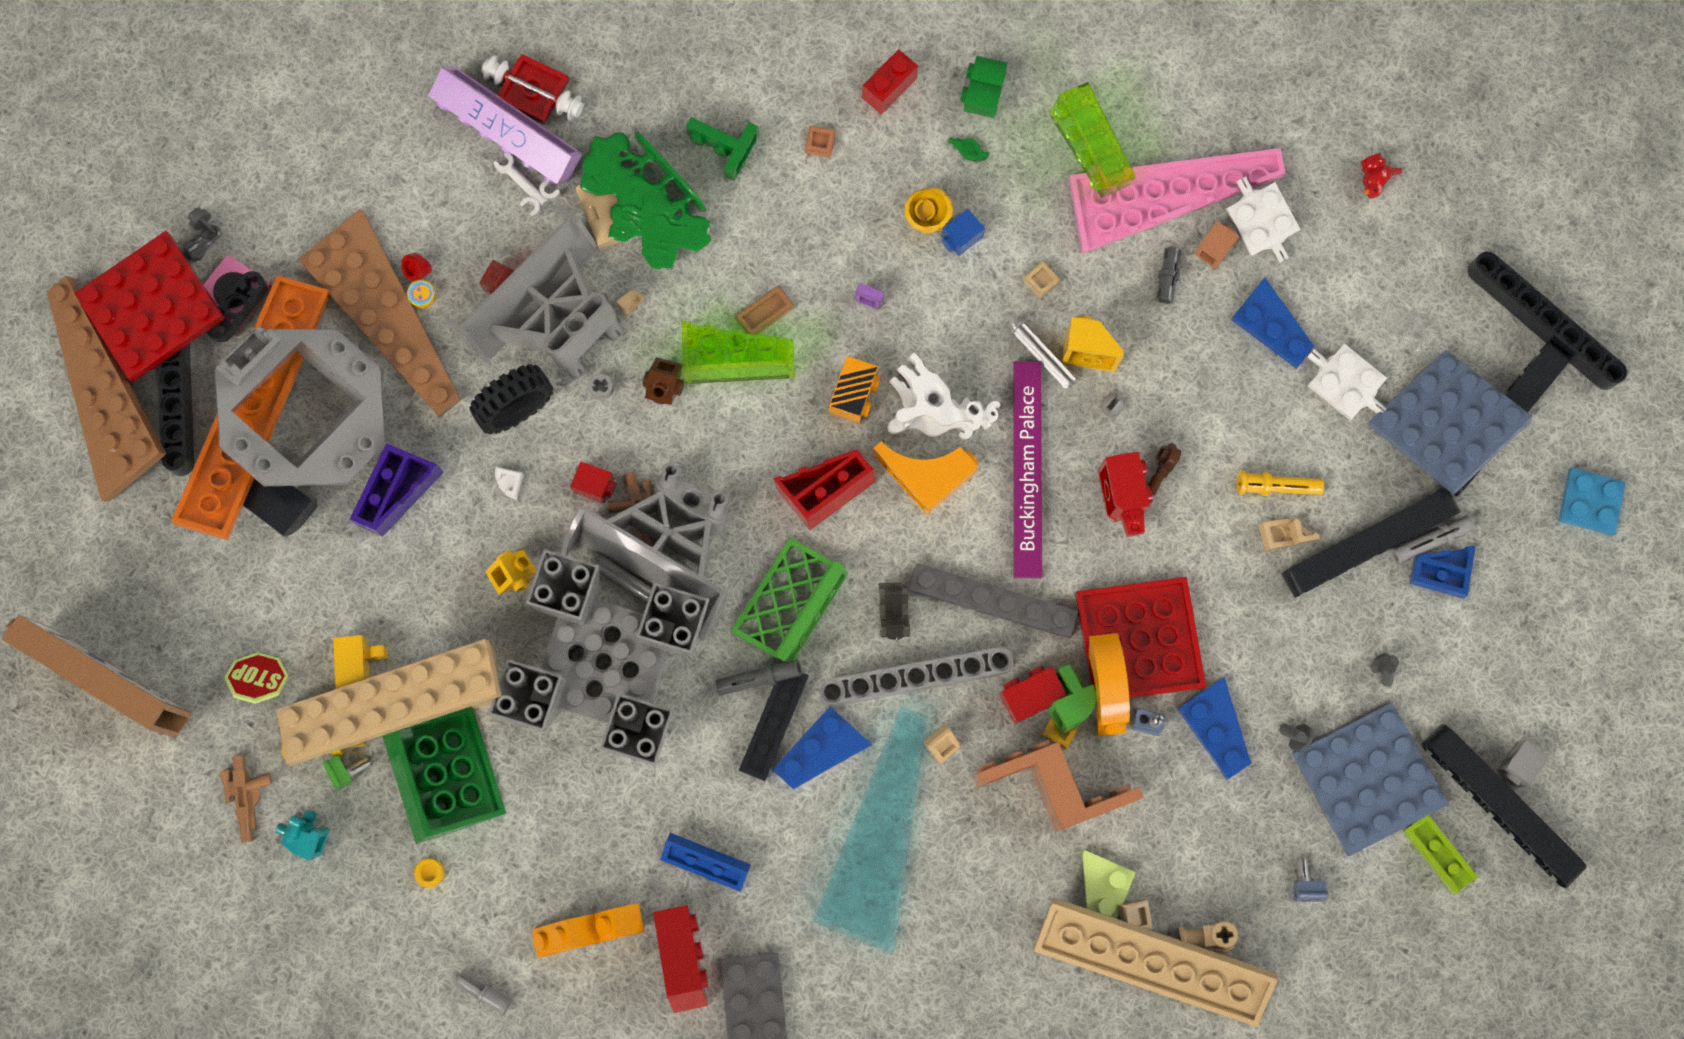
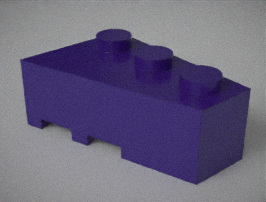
(392, 489)

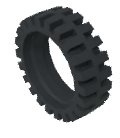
(511, 399)

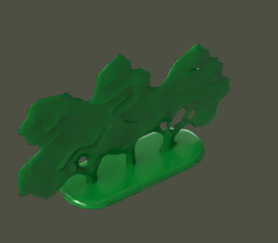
(644, 206)

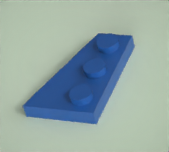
(1273, 325)
(1217, 728)
(819, 749)

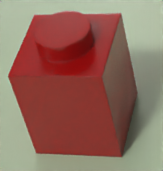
(593, 482)

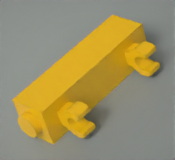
(352, 660)

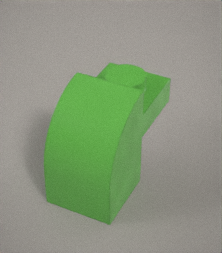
(1076, 707)

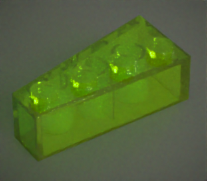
(1092, 140)
(733, 356)

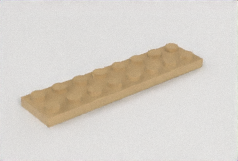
(388, 702)
(1155, 962)

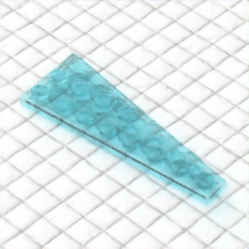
(870, 871)

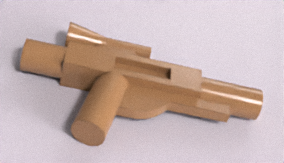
(635, 497)
(246, 795)

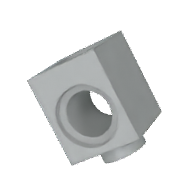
(1522, 764)

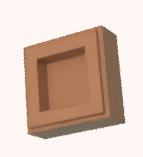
(820, 141)

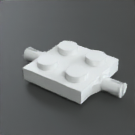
(1262, 219)
(1347, 381)

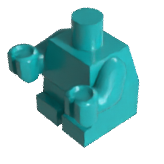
(303, 838)

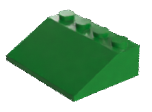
(444, 775)

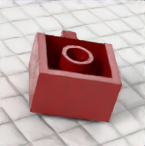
(1125, 491)

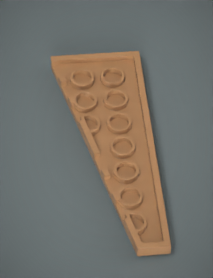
(370, 293)
(111, 417)

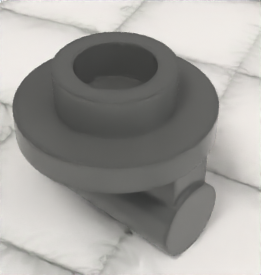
(1387, 666)
(1300, 736)

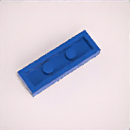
(705, 862)

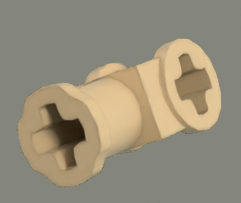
(1207, 937)

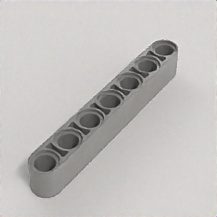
(928, 670)

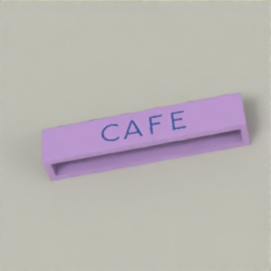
(505, 125)

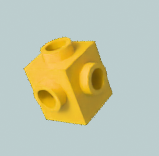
(511, 572)

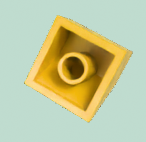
(1090, 345)

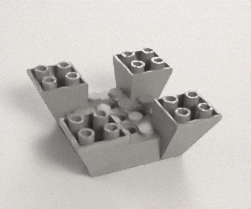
(569, 593)

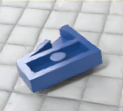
(1445, 571)

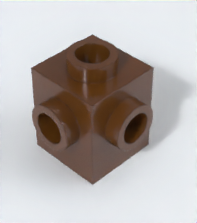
(663, 381)

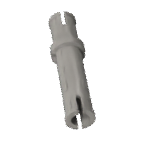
(1461, 526)

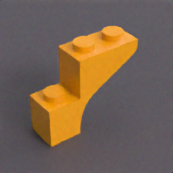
(587, 930)

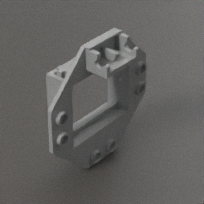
(342, 448)

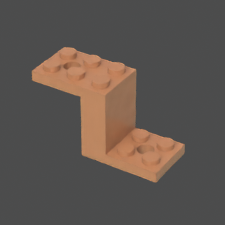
(1056, 785)

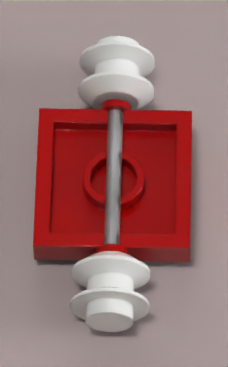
(533, 88)

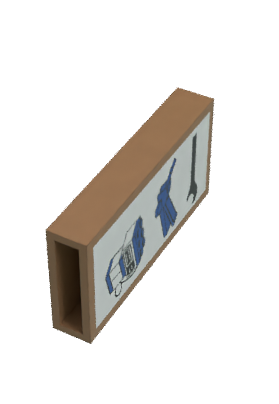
(96, 676)

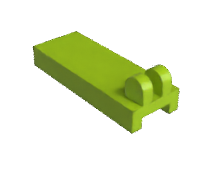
(1440, 854)

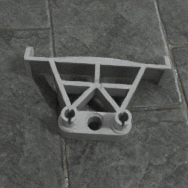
(535, 296)
(649, 563)

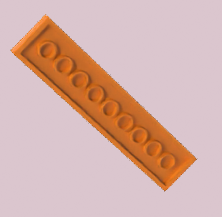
(218, 482)

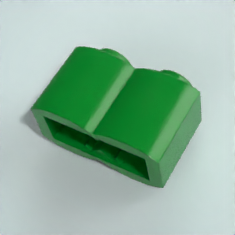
(984, 87)

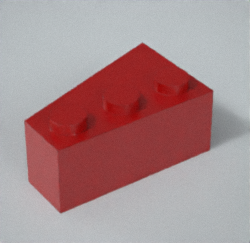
(825, 487)
(681, 958)

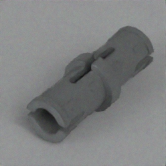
(1168, 275)

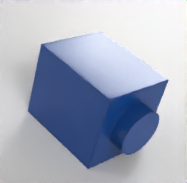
(962, 232)

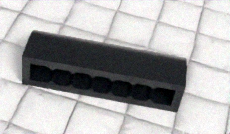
(279, 506)

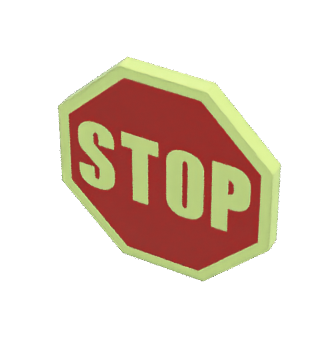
(256, 677)

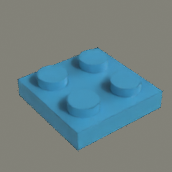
(1592, 501)

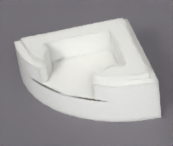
(509, 481)

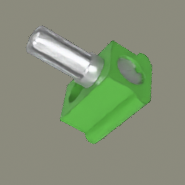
(339, 774)

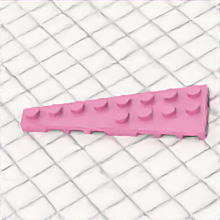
(1165, 193)

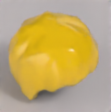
(928, 210)

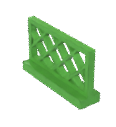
(810, 614)

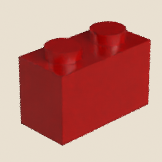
(889, 81)
(1032, 694)

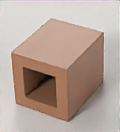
(1216, 244)

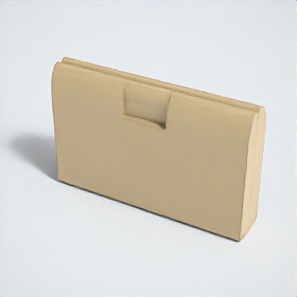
(598, 215)

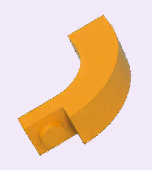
(1110, 684)

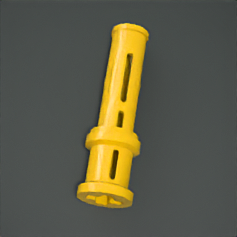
(1266, 483)

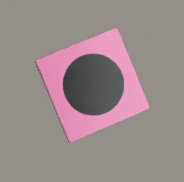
(224, 279)

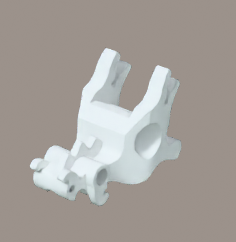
(930, 406)

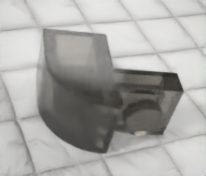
(893, 610)

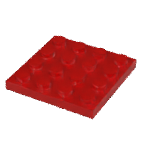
(149, 306)
(1154, 632)

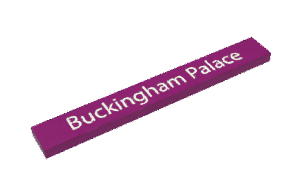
(1027, 470)

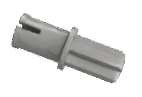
(483, 992)

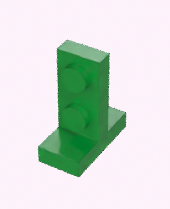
(725, 144)

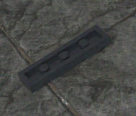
(772, 727)

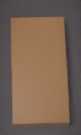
(764, 311)

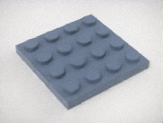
(1450, 421)
(1370, 779)

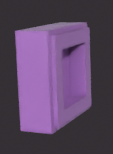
(869, 296)

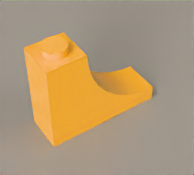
(928, 480)

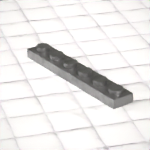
(993, 601)

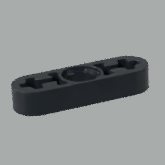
(238, 318)

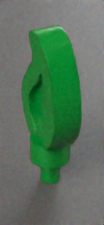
(969, 149)

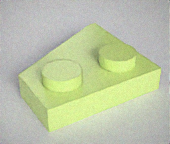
(1105, 884)

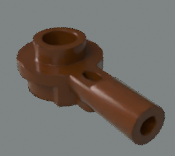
(1168, 458)

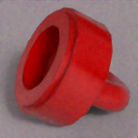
(415, 266)

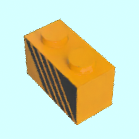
(854, 389)

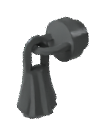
(196, 247)

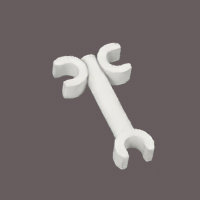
(537, 198)

